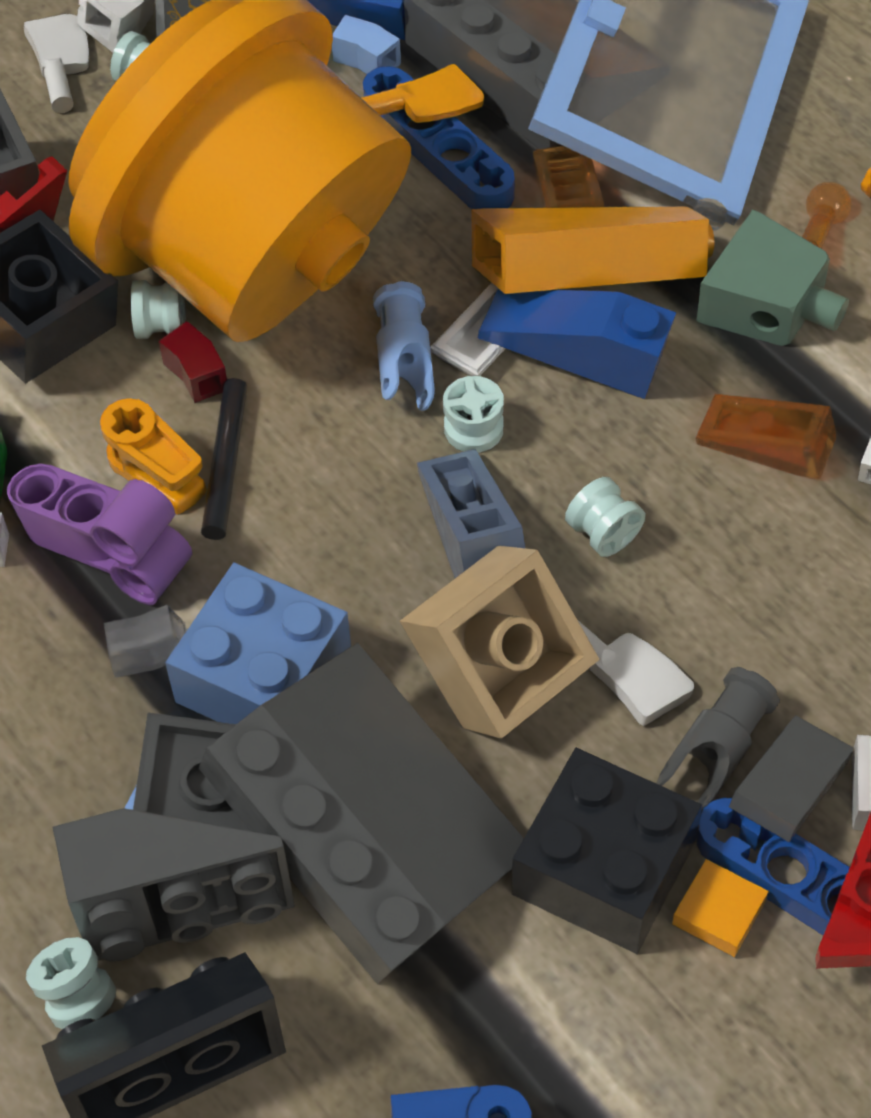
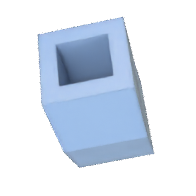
(364, 45)

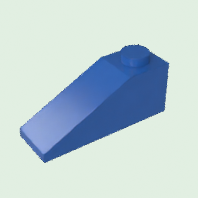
(583, 332)

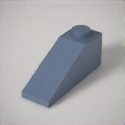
(468, 509)

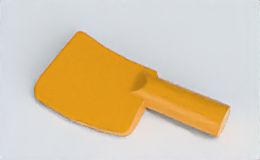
(431, 97)

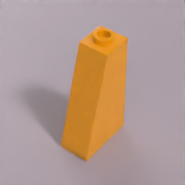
(588, 246)

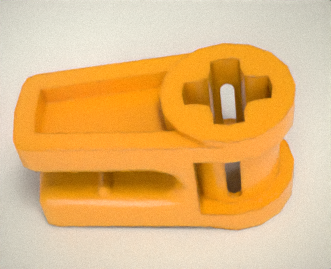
(151, 451)

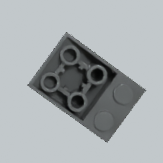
(165, 879)

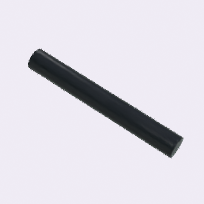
(224, 459)

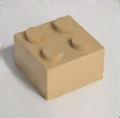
(500, 640)

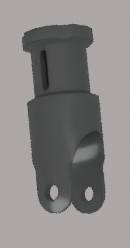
(723, 732)

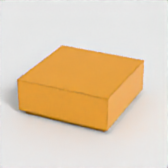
(720, 907)

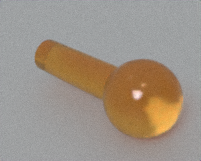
(826, 205)

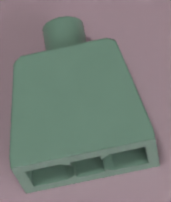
(769, 284)

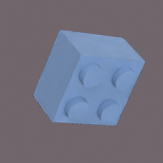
(252, 645)

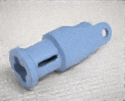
(403, 342)

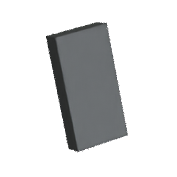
(791, 778)

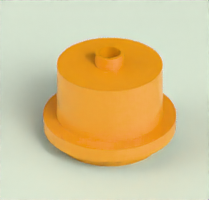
(235, 165)

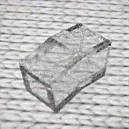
(143, 641)

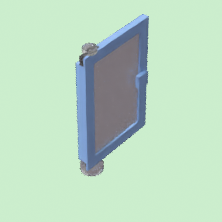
(672, 92)

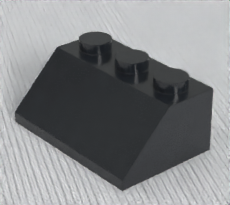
(168, 1043)

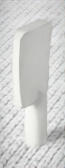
(60, 50)
(640, 676)

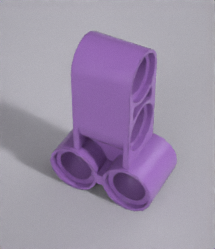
(103, 527)

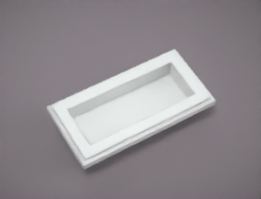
(460, 342)

